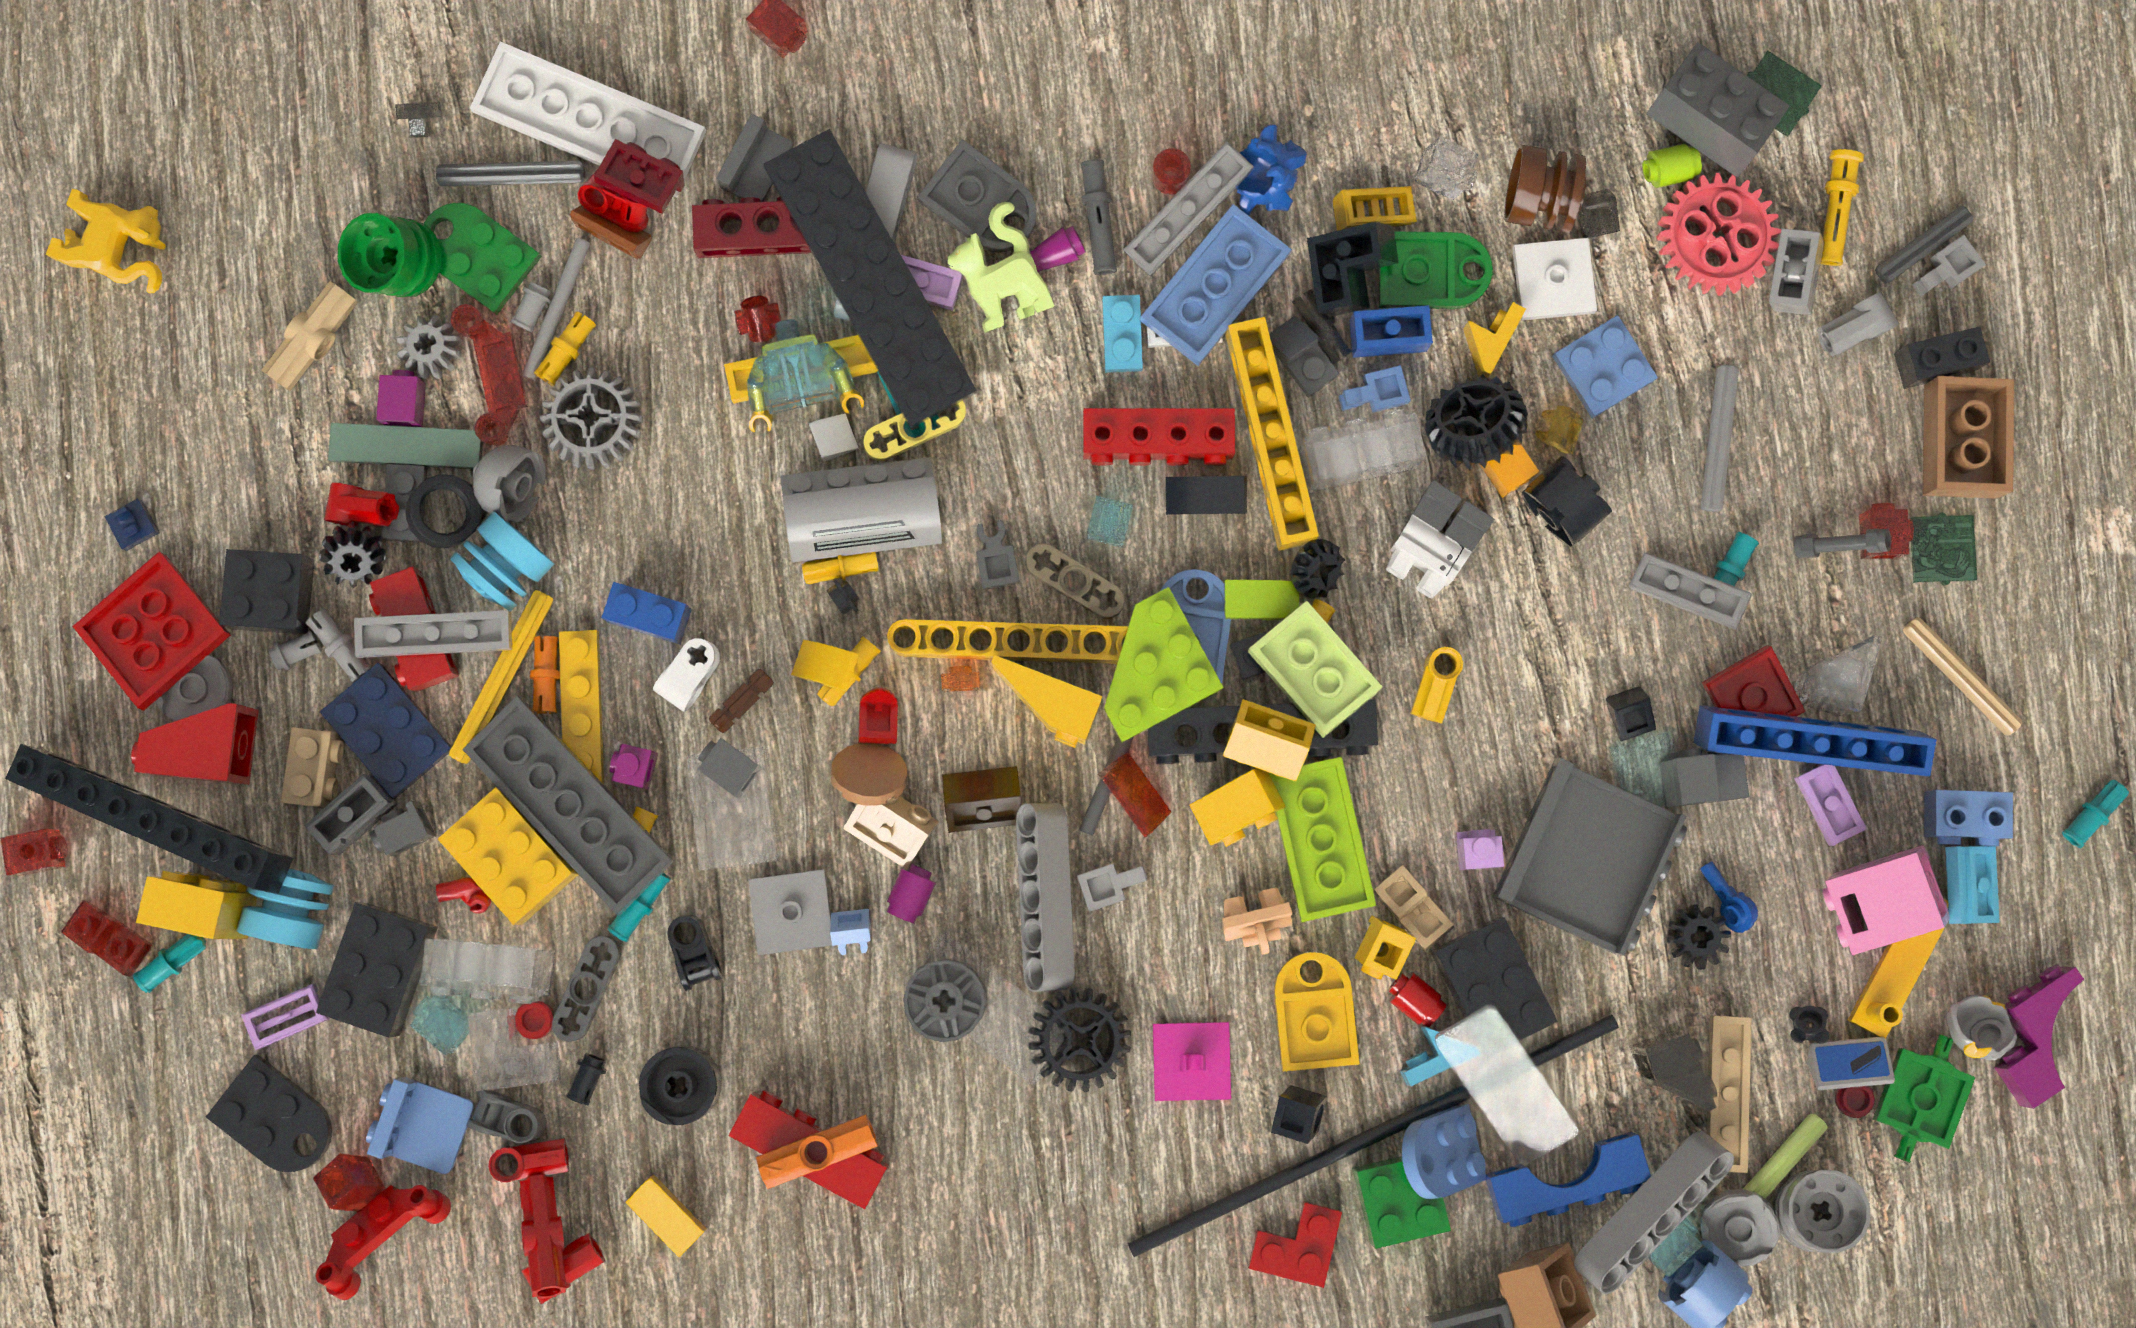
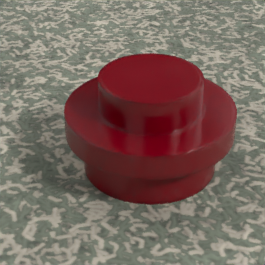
(1855, 1101)

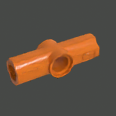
(793, 1161)

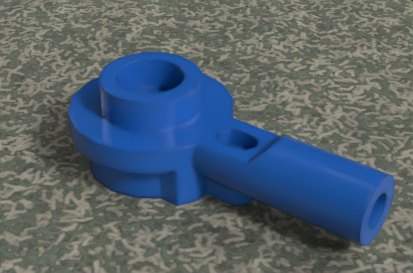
(1735, 907)

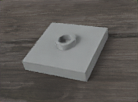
(791, 912)

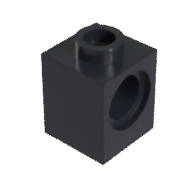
(1298, 1114)

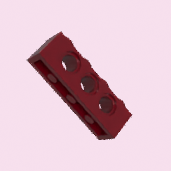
(750, 240)

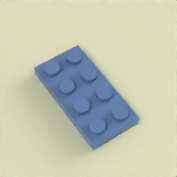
(1215, 285)

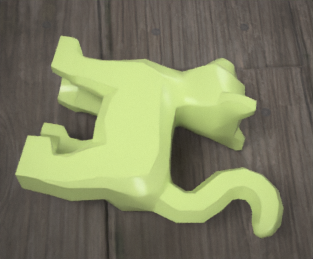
(1009, 277)

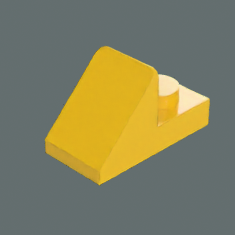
(1488, 346)

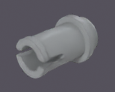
(531, 306)
(291, 651)

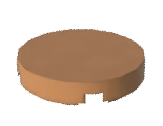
(868, 774)

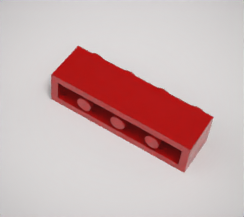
(768, 1126)

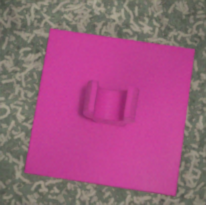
(1191, 1061)

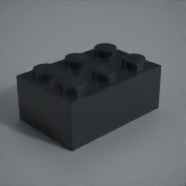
(376, 970)
(1492, 970)

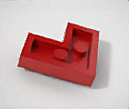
(1305, 1256)

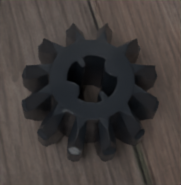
(349, 567)
(1706, 948)

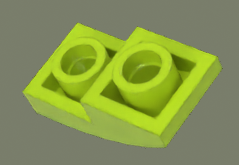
(1259, 599)

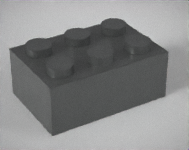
(1718, 110)

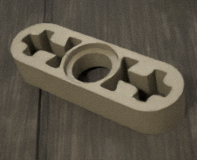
(1055, 559)

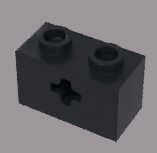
(1942, 356)

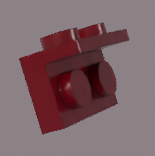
(639, 175)

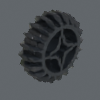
(1476, 421)
(1067, 1052)

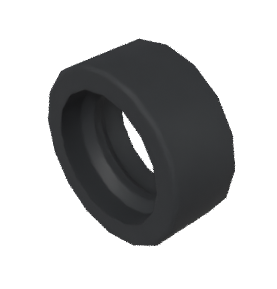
(433, 538)

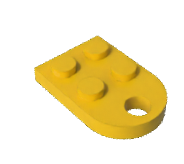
(1316, 1017)

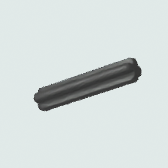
(1924, 244)

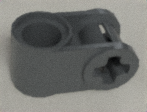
(499, 1117)

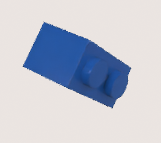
(1390, 331)
(646, 613)

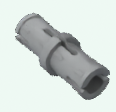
(338, 644)

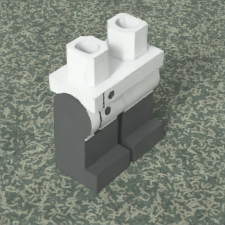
(1431, 551)

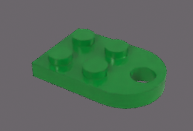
(482, 255)
(1433, 271)

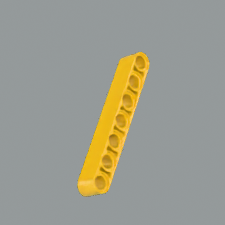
(1000, 634)

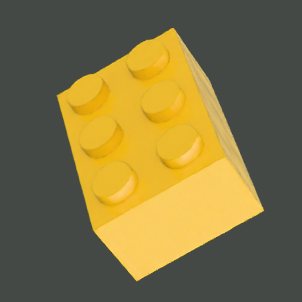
(507, 857)
(194, 904)

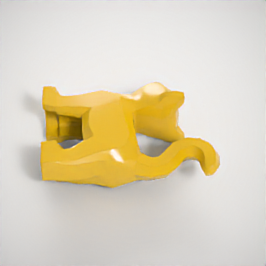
(105, 240)

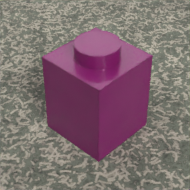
(401, 399)

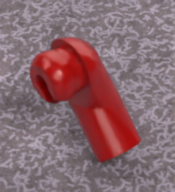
(467, 891)

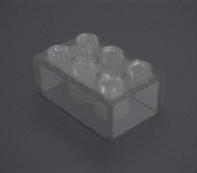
(1361, 450)
(734, 829)
(487, 970)

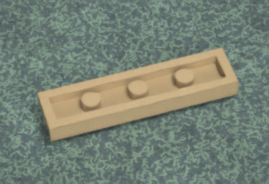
(1730, 1072)

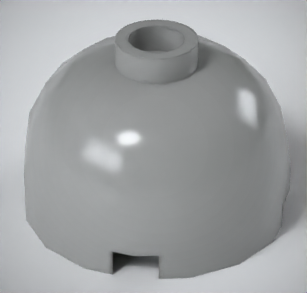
(507, 480)

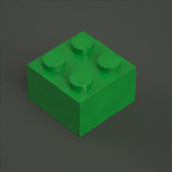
(1393, 1208)

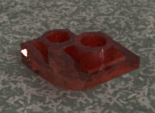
(107, 938)

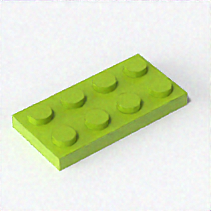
(1323, 842)

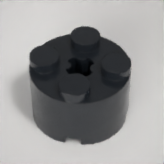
(1566, 501)
(658, 1087)

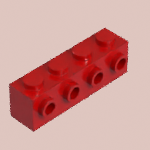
(1158, 435)

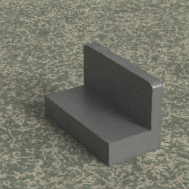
(744, 169)

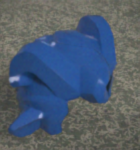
(1272, 173)

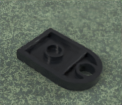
(269, 1115)

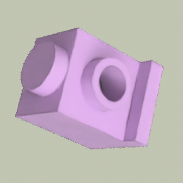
(1479, 849)

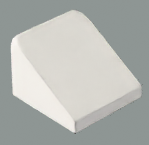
(833, 436)

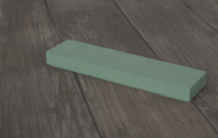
(404, 446)

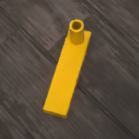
(1892, 982)

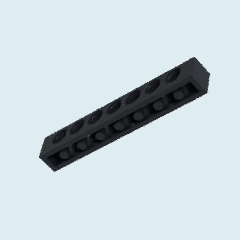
(150, 819)

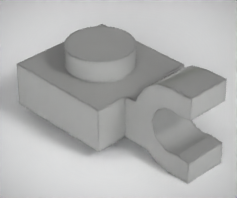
(1952, 264)
(1105, 886)

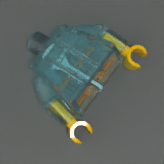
(797, 375)

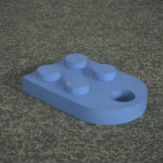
(1204, 615)
(1443, 1153)

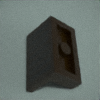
(981, 799)

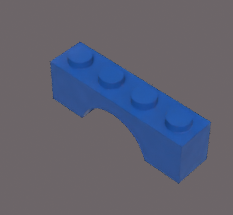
(1614, 1166)

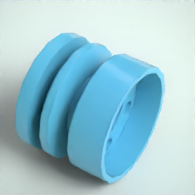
(501, 562)
(285, 915)

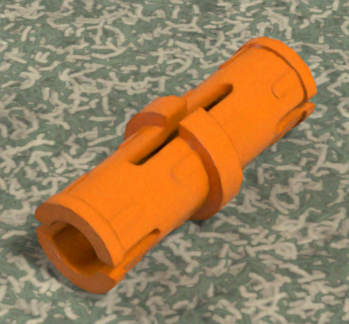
(545, 674)

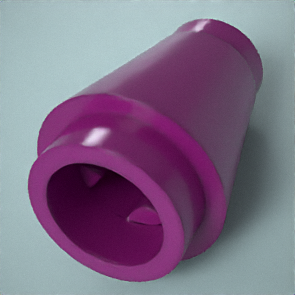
(1058, 249)

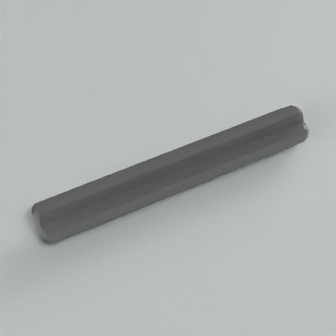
(510, 173)

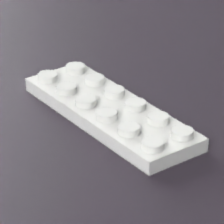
(578, 111)

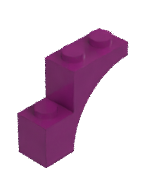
(2031, 1069)

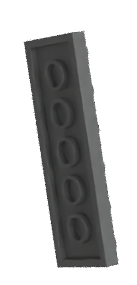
(568, 805)

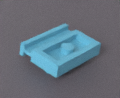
(1972, 884)

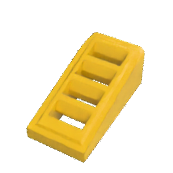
(1346, 198)

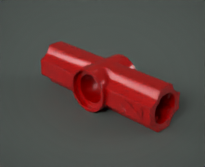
(542, 1236)

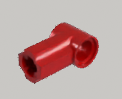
(357, 505)
(533, 1159)
(578, 1259)

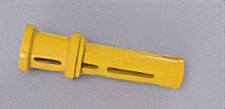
(1839, 188)

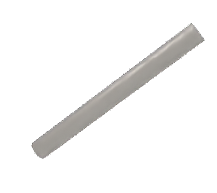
(556, 308)

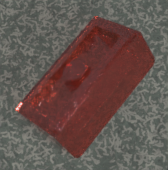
(1135, 794)

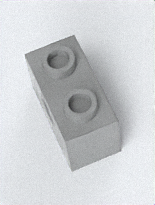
(1796, 271)

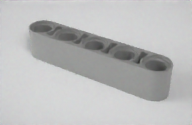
(888, 191)
(1045, 897)
(1653, 1212)

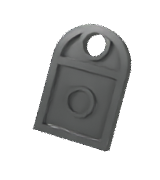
(968, 190)

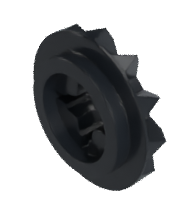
(1308, 561)

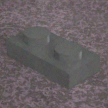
(401, 482)

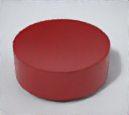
(534, 1020)

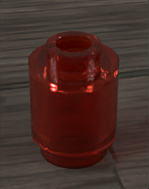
(1174, 161)

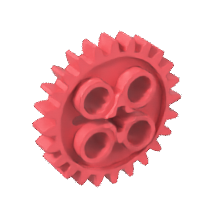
(1747, 218)

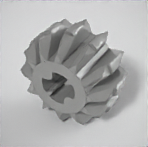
(440, 352)

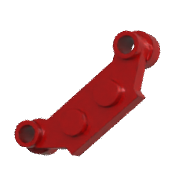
(373, 1227)

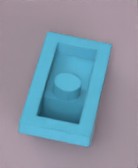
(1423, 1066)

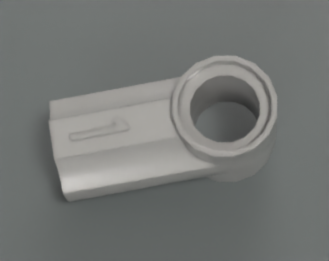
(1864, 321)

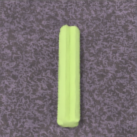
(1787, 1156)

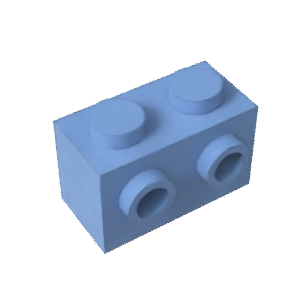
(1968, 815)

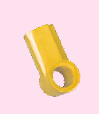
(1434, 688)

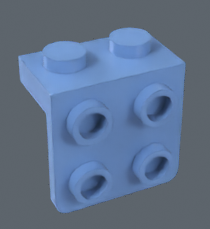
(420, 1125)

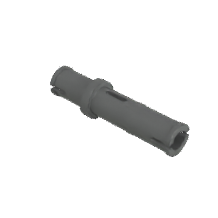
(1098, 214)

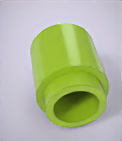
(1672, 165)

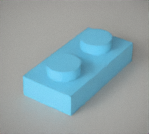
(1122, 333)

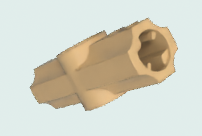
(309, 336)

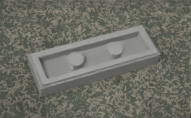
(1690, 590)

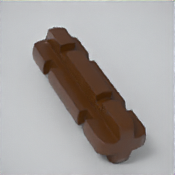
(741, 701)

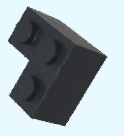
(1341, 261)

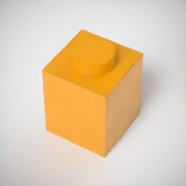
(1511, 471)

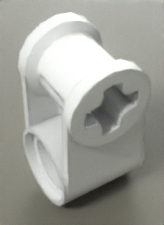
(683, 679)

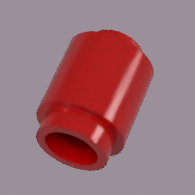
(1416, 999)

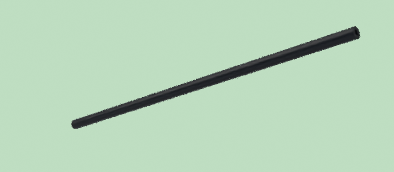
(1352, 1145)

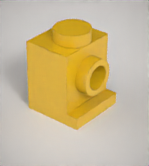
(1395, 951)

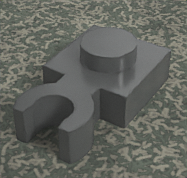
(997, 562)

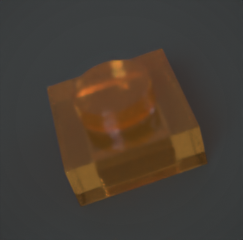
(961, 679)

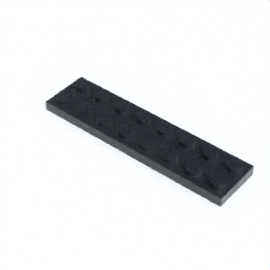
(870, 278)

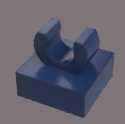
(132, 524)

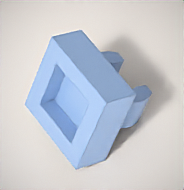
(850, 928)

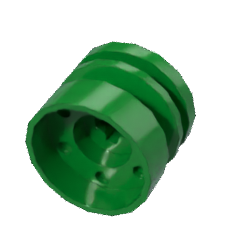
(389, 255)

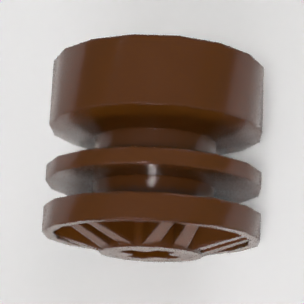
(1545, 188)

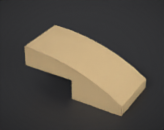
(1414, 908)

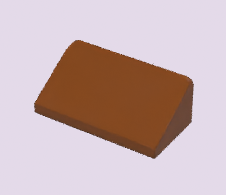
(628, 242)

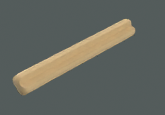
(1962, 676)

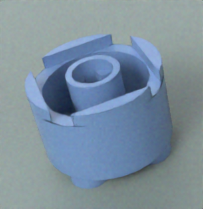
(1706, 1288)

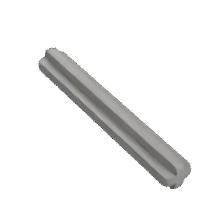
(1719, 438)

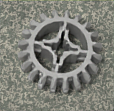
(591, 403)

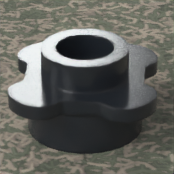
(843, 596)
(1814, 1015)

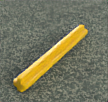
(502, 673)

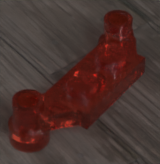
(498, 373)

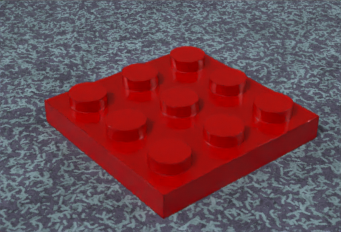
(151, 631)

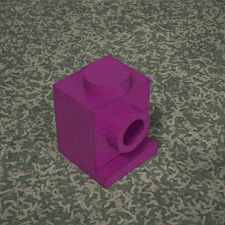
(633, 766)

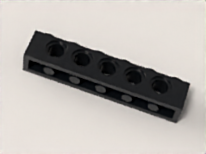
(1162, 745)

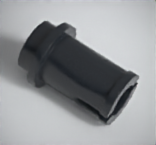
(586, 1078)

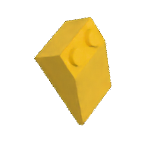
(1057, 704)

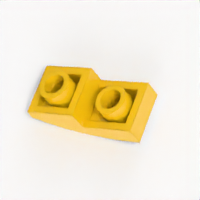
(826, 665)

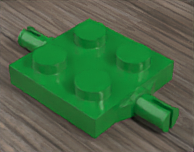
(1924, 1098)

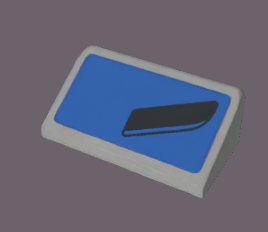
(1850, 1063)

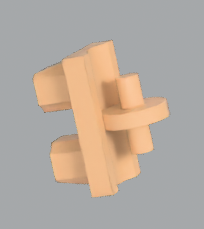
(1256, 926)

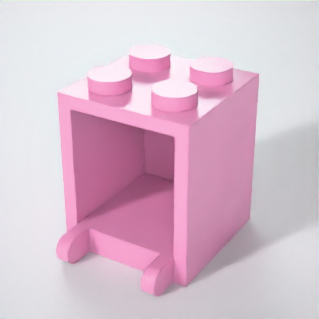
(1895, 897)

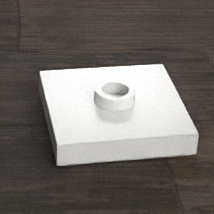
(1554, 278)

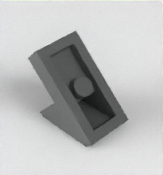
(1302, 356)

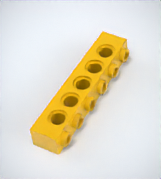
(1271, 433)

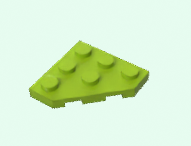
(1157, 668)

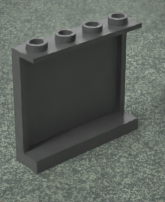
(1590, 858)

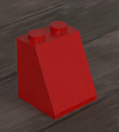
(201, 747)

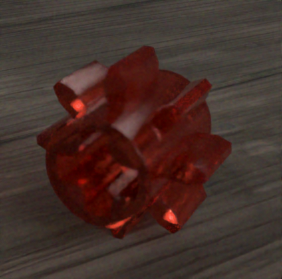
(757, 318)

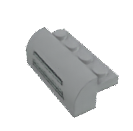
(861, 509)

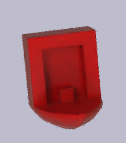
(878, 717)

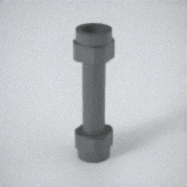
(1811, 545)

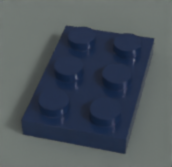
(386, 730)

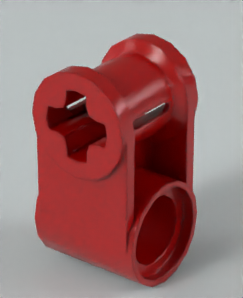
(613, 206)

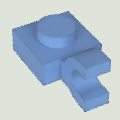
(1382, 390)

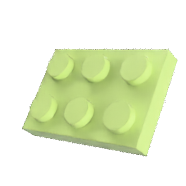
(1315, 669)

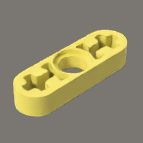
(893, 449)

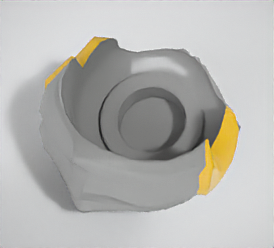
(1981, 1027)

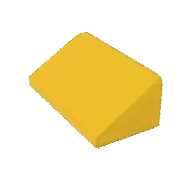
(666, 1215)

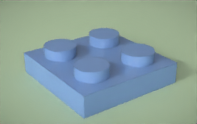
(1605, 366)

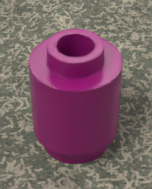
(910, 893)

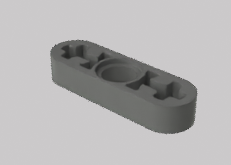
(583, 1018)

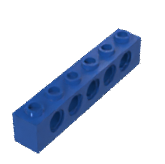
(1814, 741)

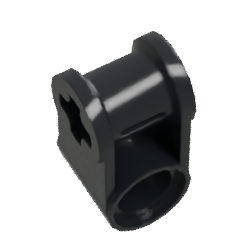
(694, 954)

